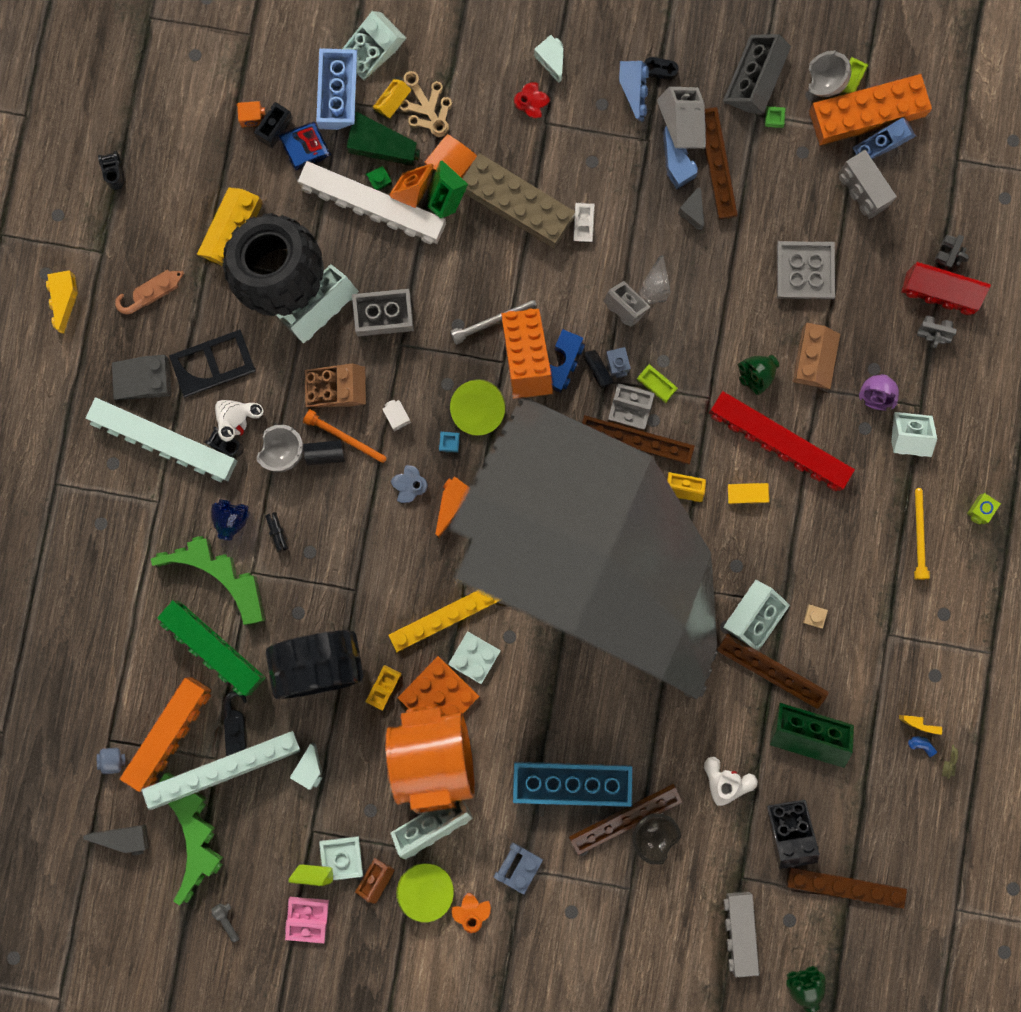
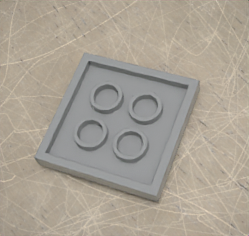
(805, 270)

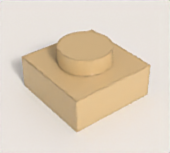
(815, 616)

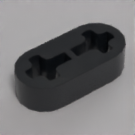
(660, 68)

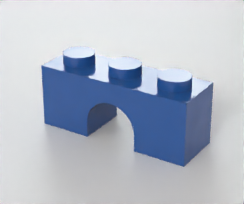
(569, 345)

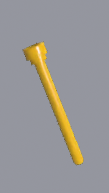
(921, 571)

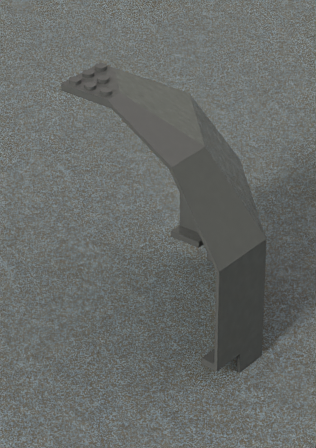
(591, 545)

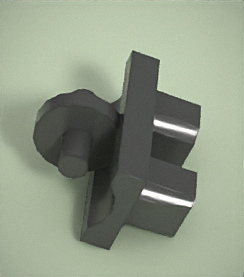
(947, 260)
(936, 333)

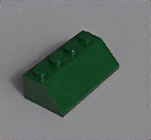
(812, 735)

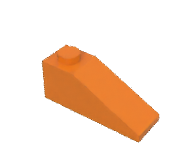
(451, 500)

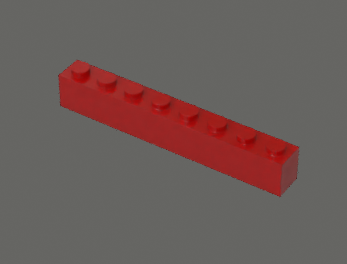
(781, 441)

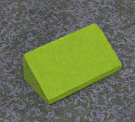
(312, 875)

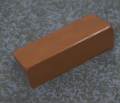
(374, 881)

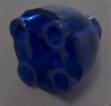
(228, 518)

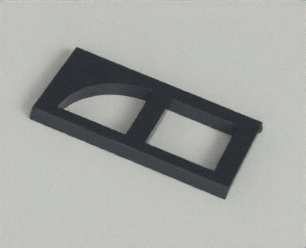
(192, 385)

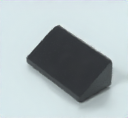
(598, 368)

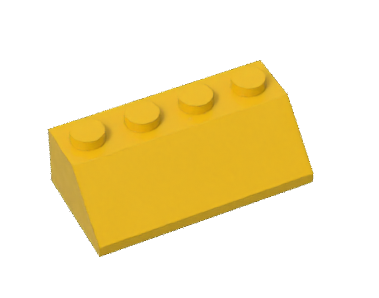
(233, 211)

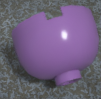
(879, 392)

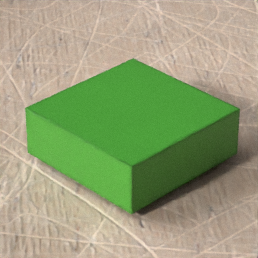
(774, 117)

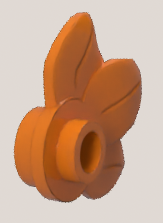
(470, 910)

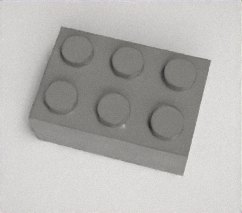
(866, 184)
(383, 312)

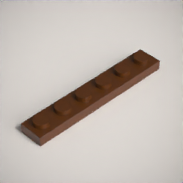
(718, 166)
(643, 441)
(772, 671)
(624, 819)
(846, 887)

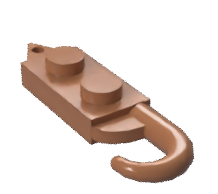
(151, 291)

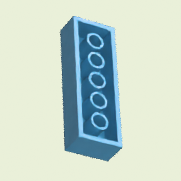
(572, 784)

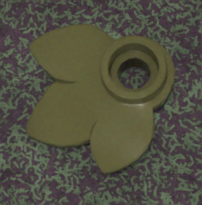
(949, 766)

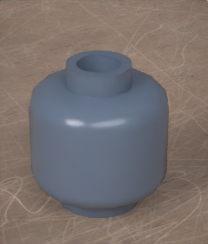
(110, 760)

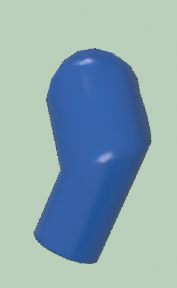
(923, 743)

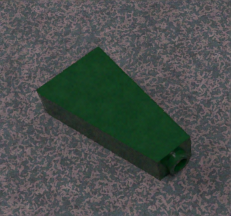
(379, 142)

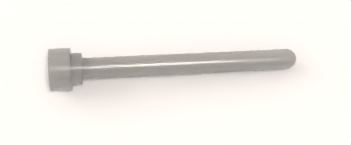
(459, 335)

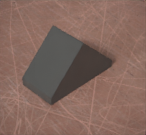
(693, 210)

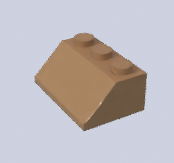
(816, 356)

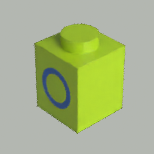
(983, 509)

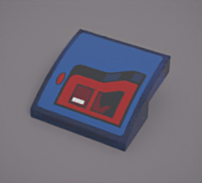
(305, 145)

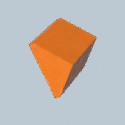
(412, 185)

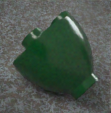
(758, 372)
(807, 988)

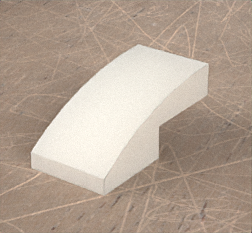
(583, 222)

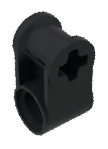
(110, 167)
(223, 446)

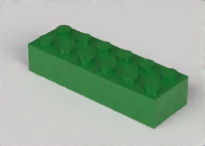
(211, 647)

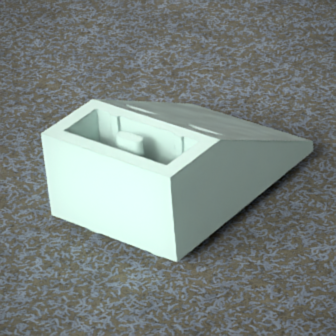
(375, 43)

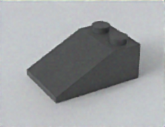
(141, 377)

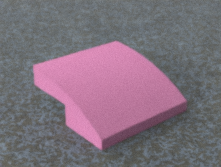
(307, 919)

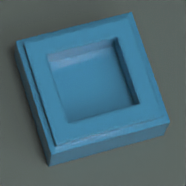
(449, 442)

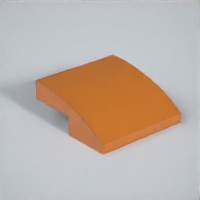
(454, 154)

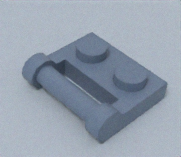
(524, 870)

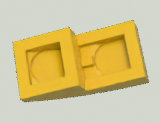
(748, 493)
(383, 687)
(917, 723)

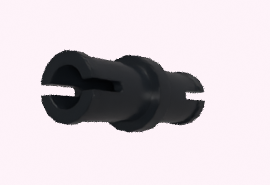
(276, 532)

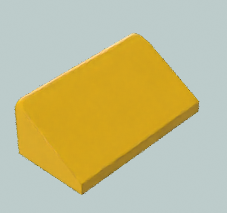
(392, 98)
(687, 486)

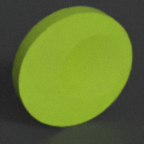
(477, 407)
(425, 892)

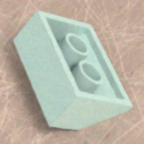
(756, 615)

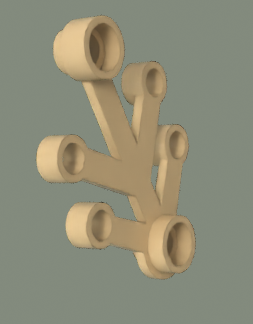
(427, 107)

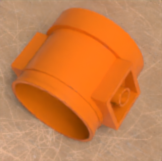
(430, 760)

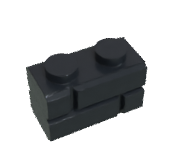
(273, 125)

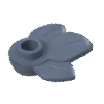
(406, 484)

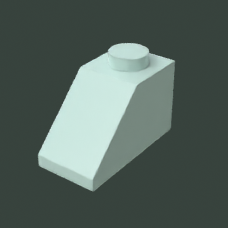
(550, 55)
(308, 769)

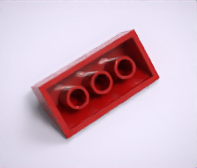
(945, 288)

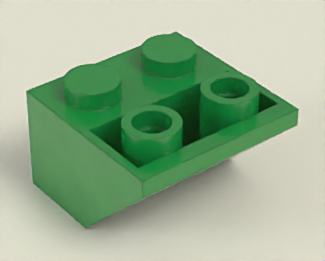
(445, 191)

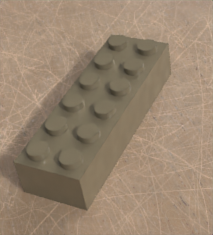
(517, 201)

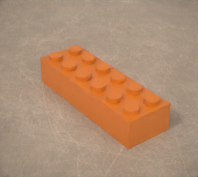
(869, 109)
(526, 353)
(166, 733)

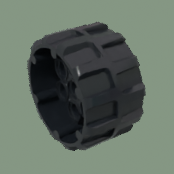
(314, 664)

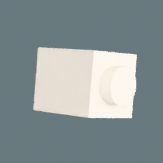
(396, 414)

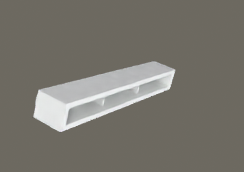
(371, 202)

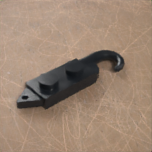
(234, 726)

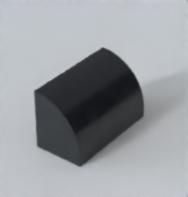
(324, 452)

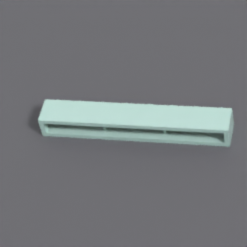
(161, 439)
(220, 770)

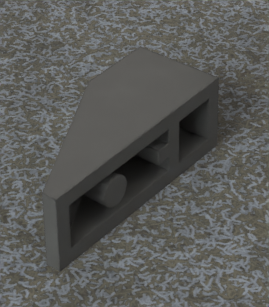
(125, 840)

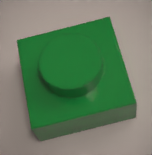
(379, 178)

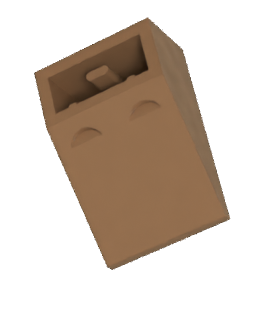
(335, 386)

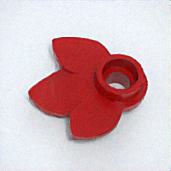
(534, 100)

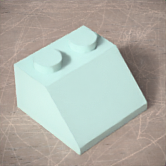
(913, 434)

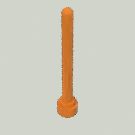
(312, 418)

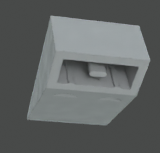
(684, 116)

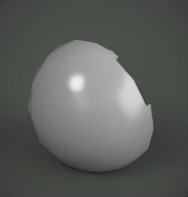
(829, 74)
(280, 449)

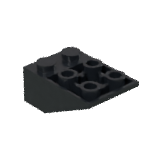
(793, 834)

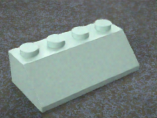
(332, 296)
(429, 828)

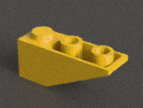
(63, 296)

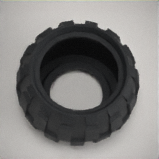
(289, 285)

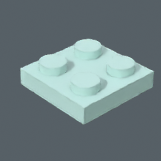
(474, 657)
(343, 857)

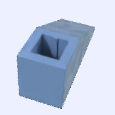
(633, 81)
(886, 139)
(678, 165)

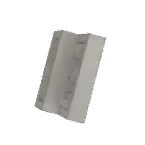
(631, 407)

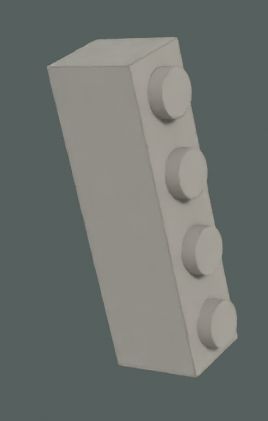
(742, 934)

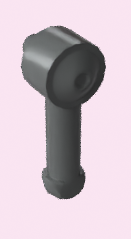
(220, 913)

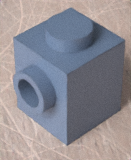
(618, 362)

